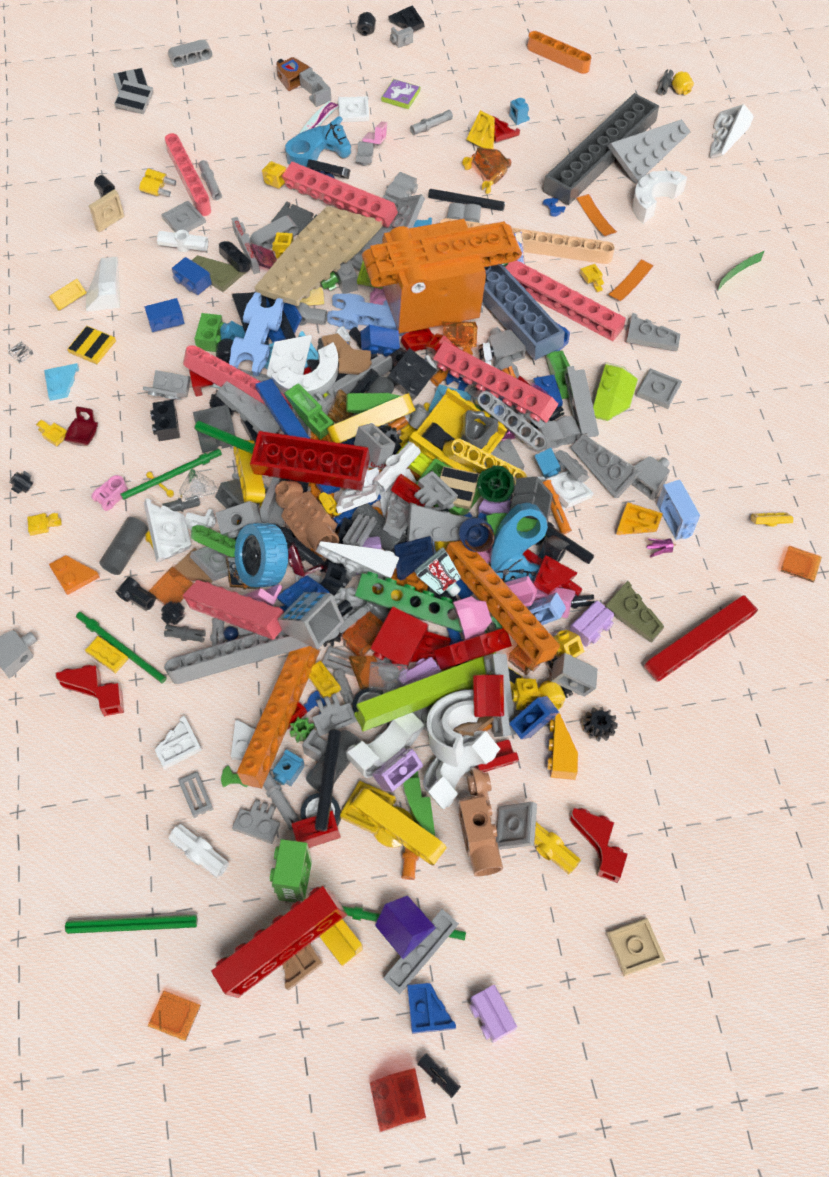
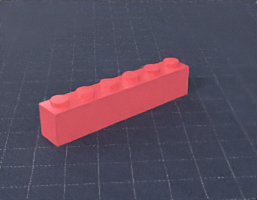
(234, 608)

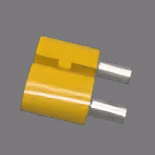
(154, 182)

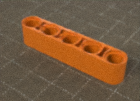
(559, 52)

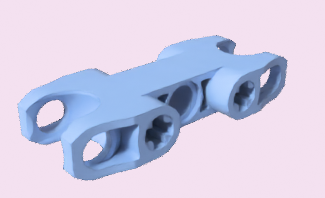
(358, 312)
(253, 344)

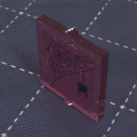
(263, 256)

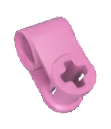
(110, 492)

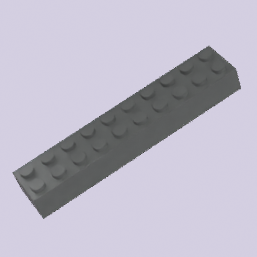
(593, 155)

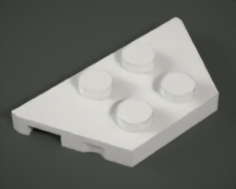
(290, 354)
(167, 531)

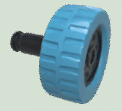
(261, 555)

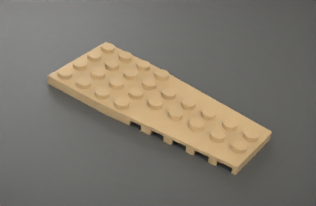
(316, 252)

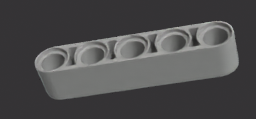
(517, 424)

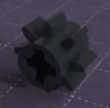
(21, 482)
(172, 613)

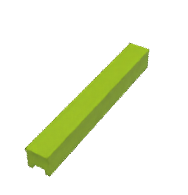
(418, 694)

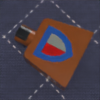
(289, 71)

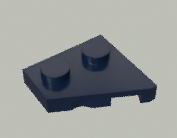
(412, 555)

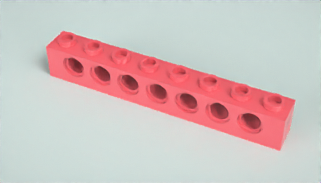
(339, 194)
(568, 302)
(483, 375)

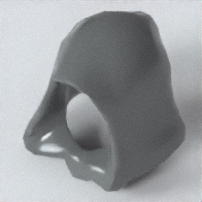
(475, 432)

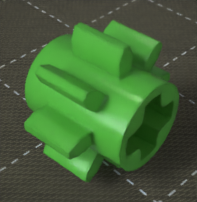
(330, 283)
(301, 724)

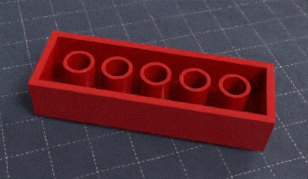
(310, 460)
(278, 942)

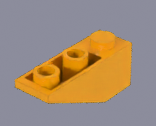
(564, 753)

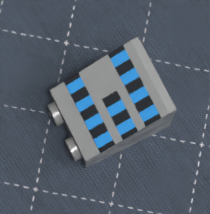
(311, 618)

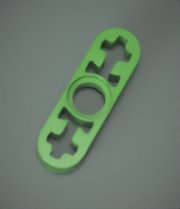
(213, 540)

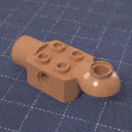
(305, 515)
(476, 826)

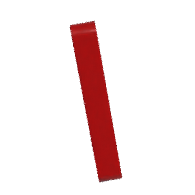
(700, 638)

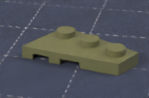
(221, 273)
(634, 613)

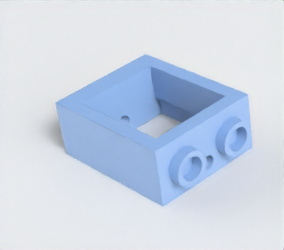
(678, 510)

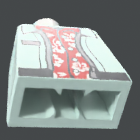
(439, 573)

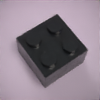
(411, 374)

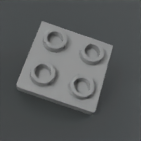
(169, 385)

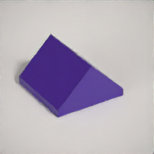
(404, 925)

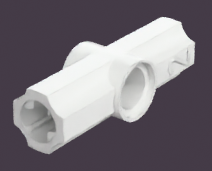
(182, 240)
(396, 465)
(198, 851)

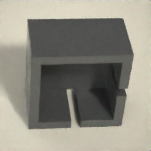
(219, 418)
(532, 491)

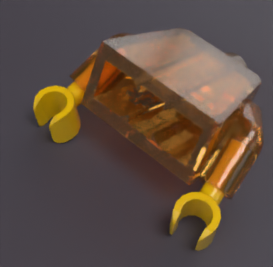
(491, 165)

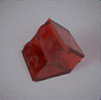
(397, 1100)

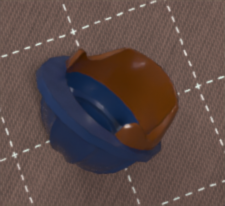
(476, 534)

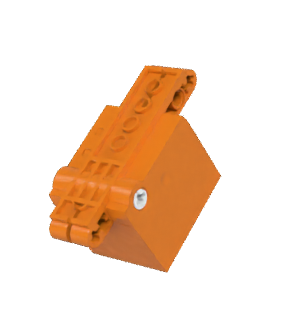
(437, 270)

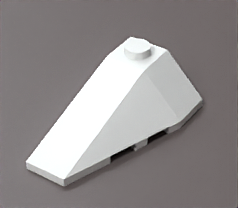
(729, 128)
(104, 287)

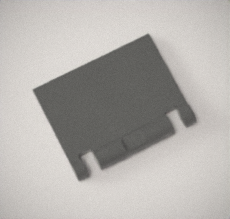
(300, 216)

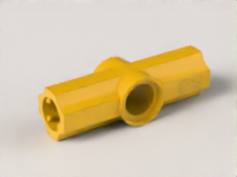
(552, 848)

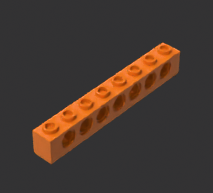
(503, 604)
(276, 717)

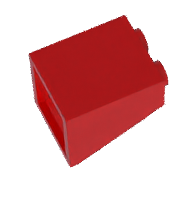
(399, 637)

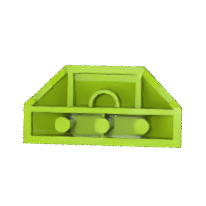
(614, 392)

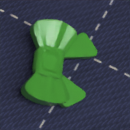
(229, 778)

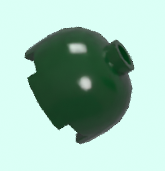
(496, 484)

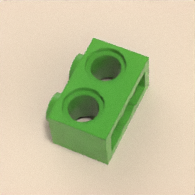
(208, 331)

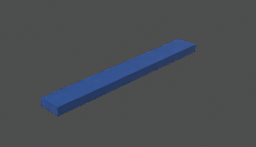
(285, 417)

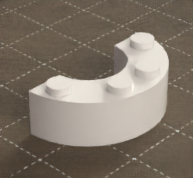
(655, 185)
(318, 381)
(441, 721)
(399, 735)
(442, 778)

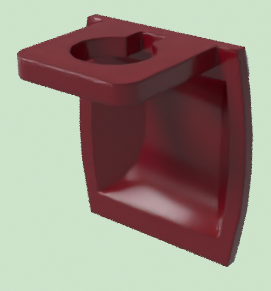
(81, 430)
(296, 563)

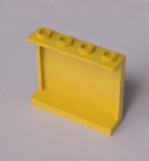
(449, 416)

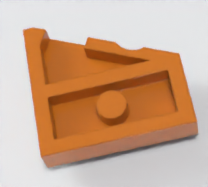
(72, 574)

